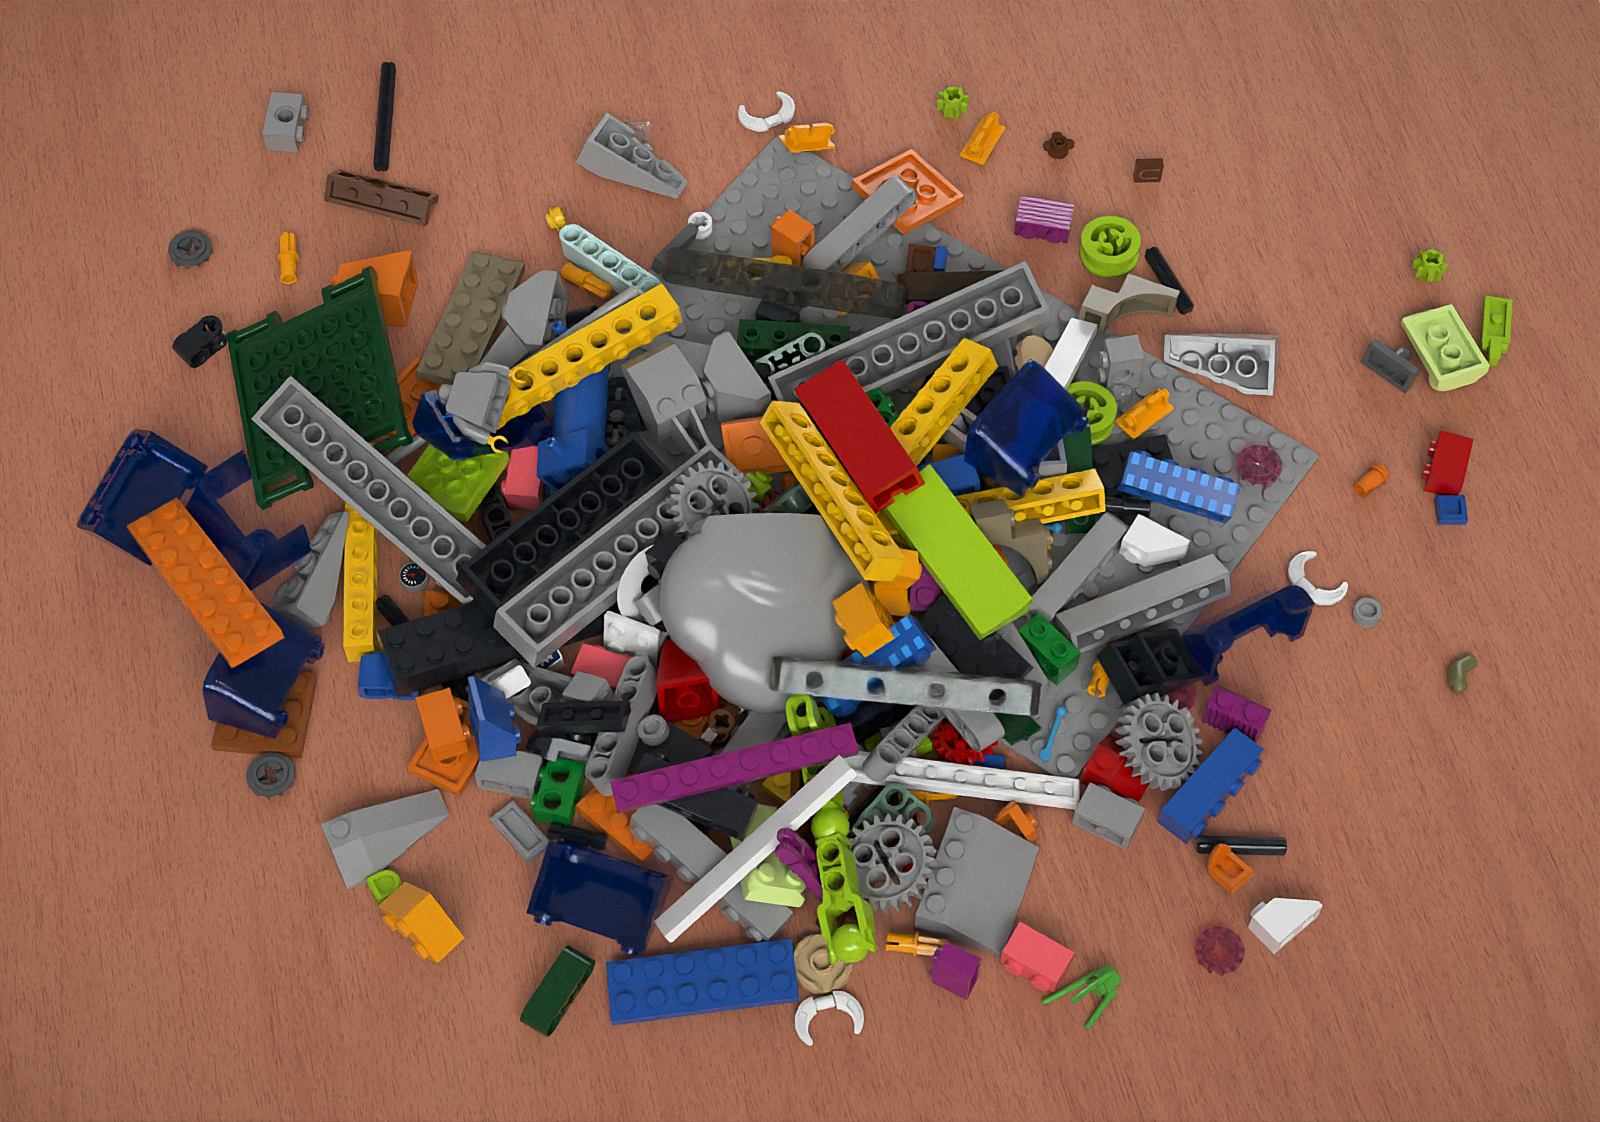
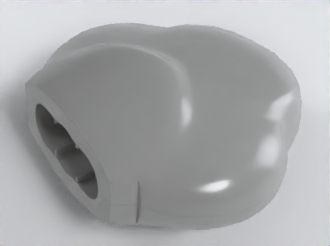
(756, 593)

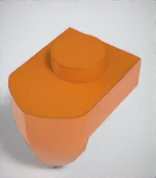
(1024, 821)
(1228, 868)

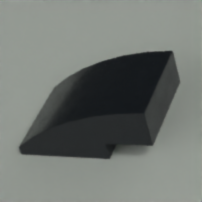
(1149, 664)
(678, 748)

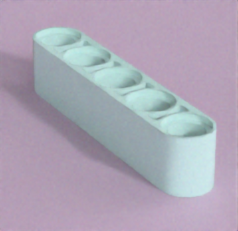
(604, 261)

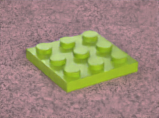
(457, 484)

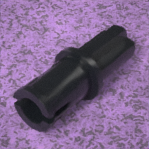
(1127, 507)

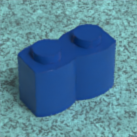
(375, 681)

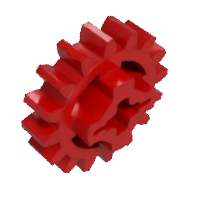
(954, 748)

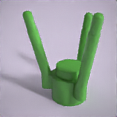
(1099, 982)

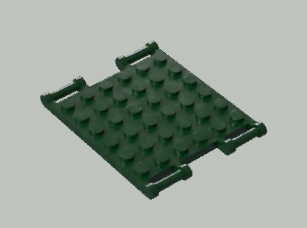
(336, 355)

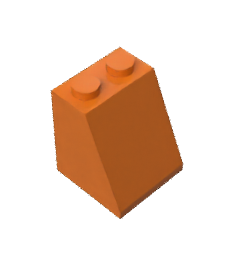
(395, 283)

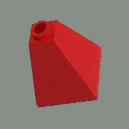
(683, 687)

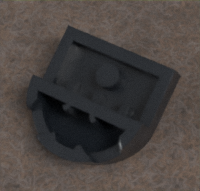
(553, 743)

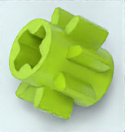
(952, 102)
(1429, 265)
(760, 484)

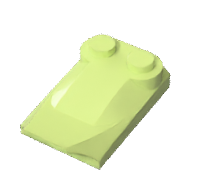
(1445, 348)
(771, 879)

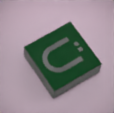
(1080, 524)

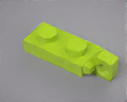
(1495, 327)

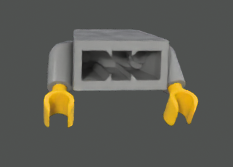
(479, 399)

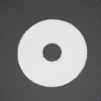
(630, 586)

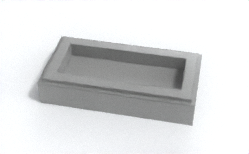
(520, 832)

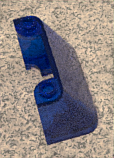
(1022, 427)
(437, 428)
(139, 480)
(1277, 610)
(256, 690)
(599, 894)

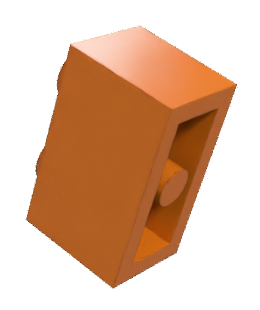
(792, 237)
(442, 724)

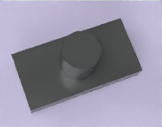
(682, 240)
(1391, 364)

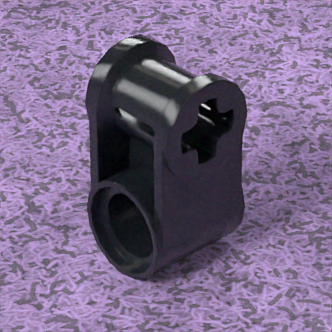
(199, 344)

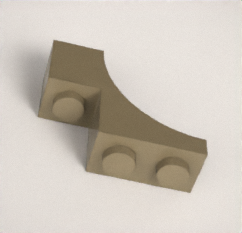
(1134, 297)
(1023, 536)

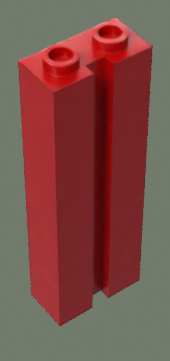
(859, 436)

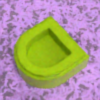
(383, 884)

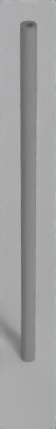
(613, 304)

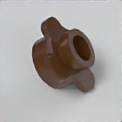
(1058, 151)

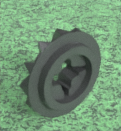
(183, 242)
(276, 763)

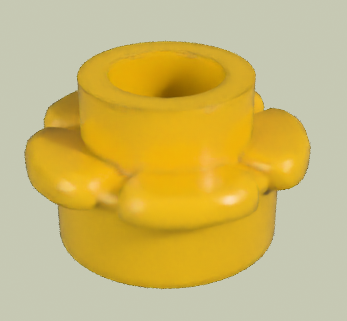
(556, 218)

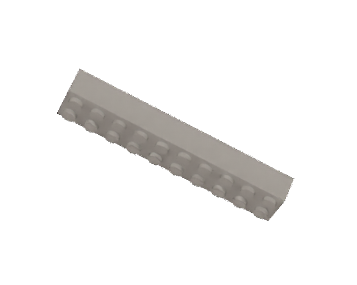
(925, 338)
(369, 484)
(589, 576)

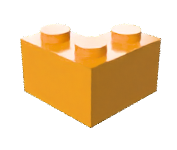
(894, 593)
(864, 620)
(421, 918)

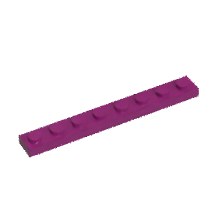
(733, 768)

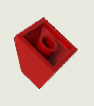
(1108, 769)

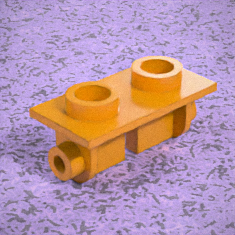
(799, 138)
(983, 139)
(1145, 413)

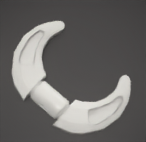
(784, 115)
(1297, 576)
(843, 1002)

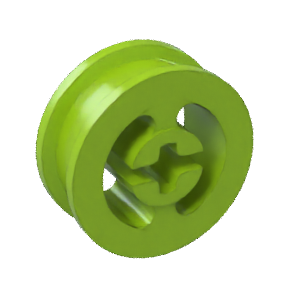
(1098, 255)
(1101, 408)

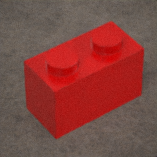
(1448, 463)

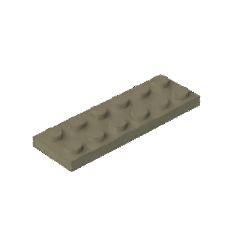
(470, 318)

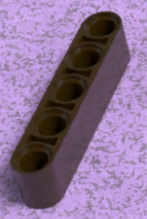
(937, 285)

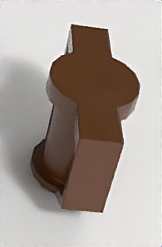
(719, 725)

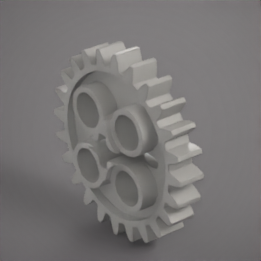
(731, 494)
(1161, 721)
(911, 849)

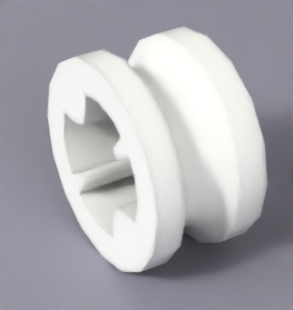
(700, 218)

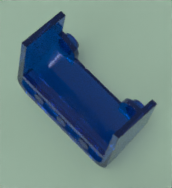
(251, 556)

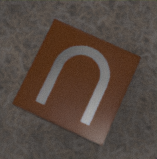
(1148, 170)

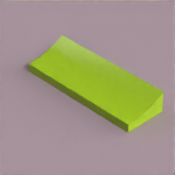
(958, 556)

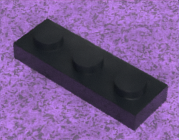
(583, 717)

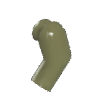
(1457, 672)

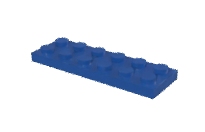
(702, 981)

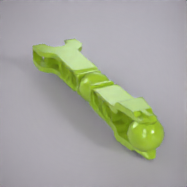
(830, 828)

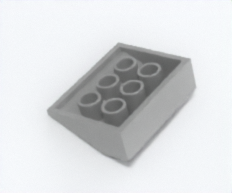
(976, 883)

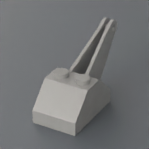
(529, 318)
(725, 375)
(668, 396)

